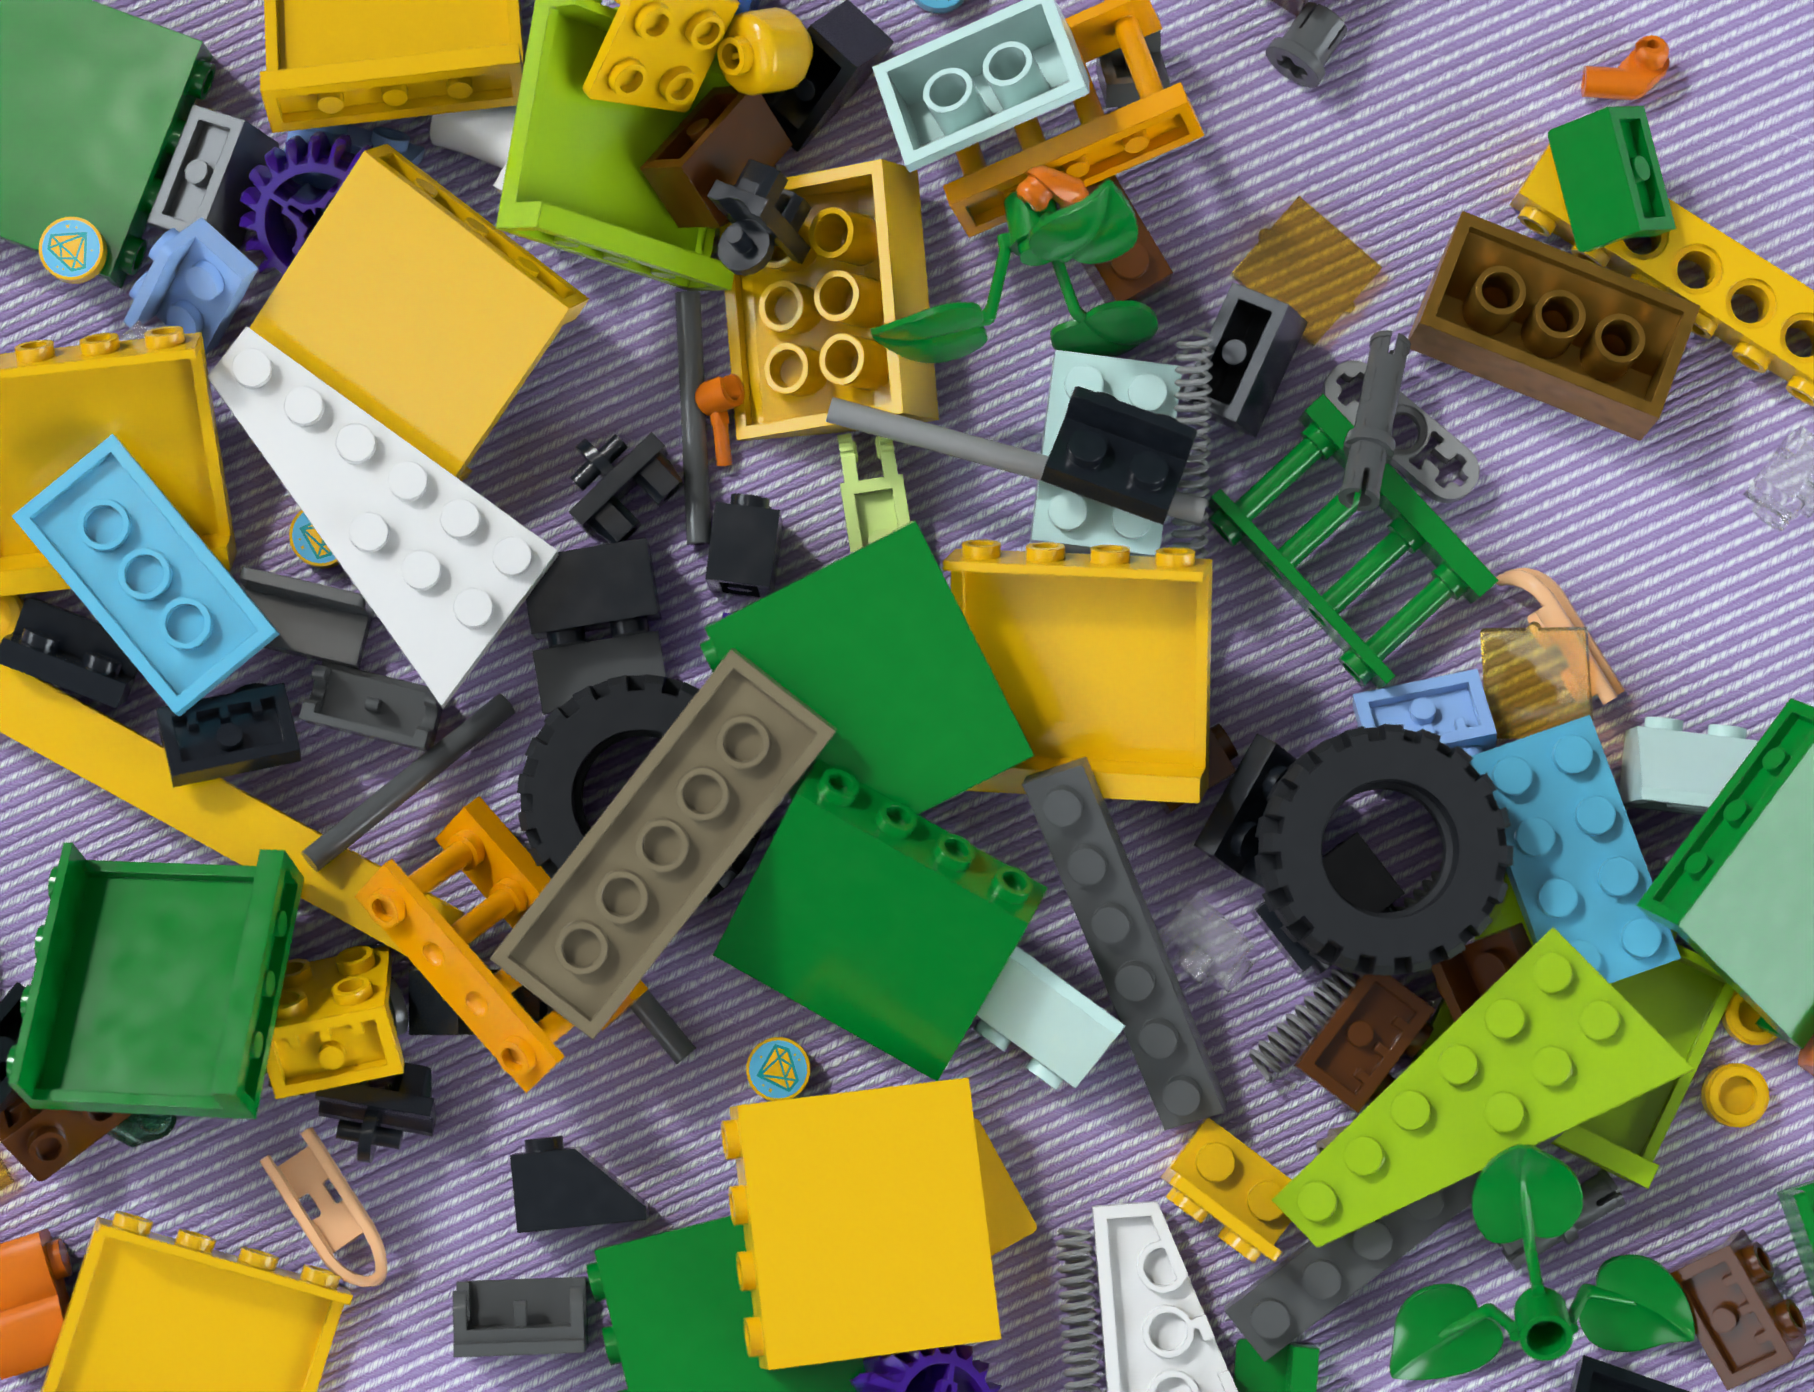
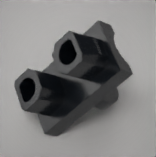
(760, 217)
(642, 466)
(381, 1115)

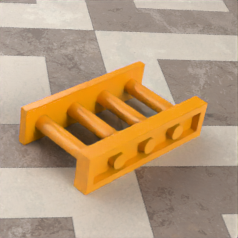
(1102, 142)
(510, 882)

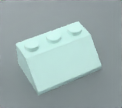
(981, 80)
(1679, 768)
(1046, 1020)

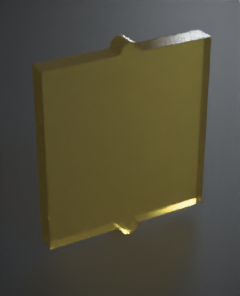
(1308, 267)
(1535, 677)

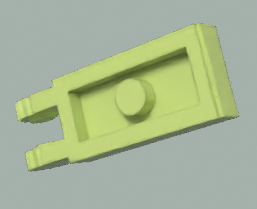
(874, 504)

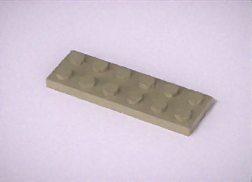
(663, 843)

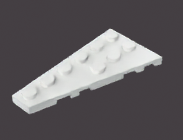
(409, 534)
(1149, 1308)

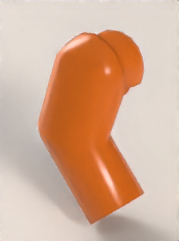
(1633, 76)
(1047, 184)

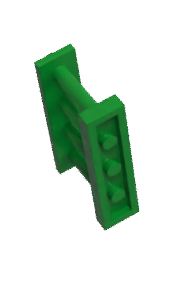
(1412, 528)

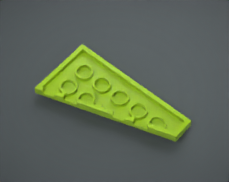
(1513, 1070)

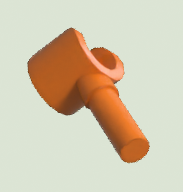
(714, 400)

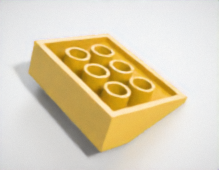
(806, 326)

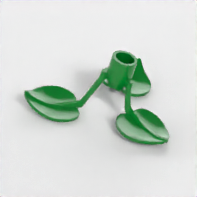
(1088, 232)
(1528, 1197)

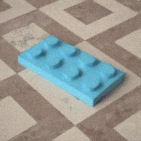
(145, 575)
(1575, 849)

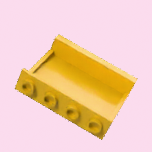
(388, 59)
(417, 308)
(73, 398)
(1097, 660)
(861, 1224)
(191, 1317)

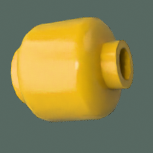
(765, 51)

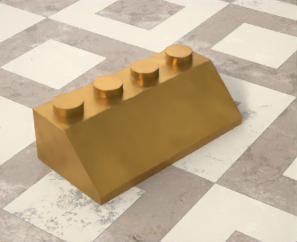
(1553, 326)

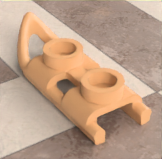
(1559, 612)
(338, 1222)

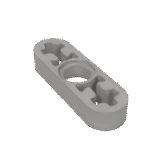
(1448, 448)

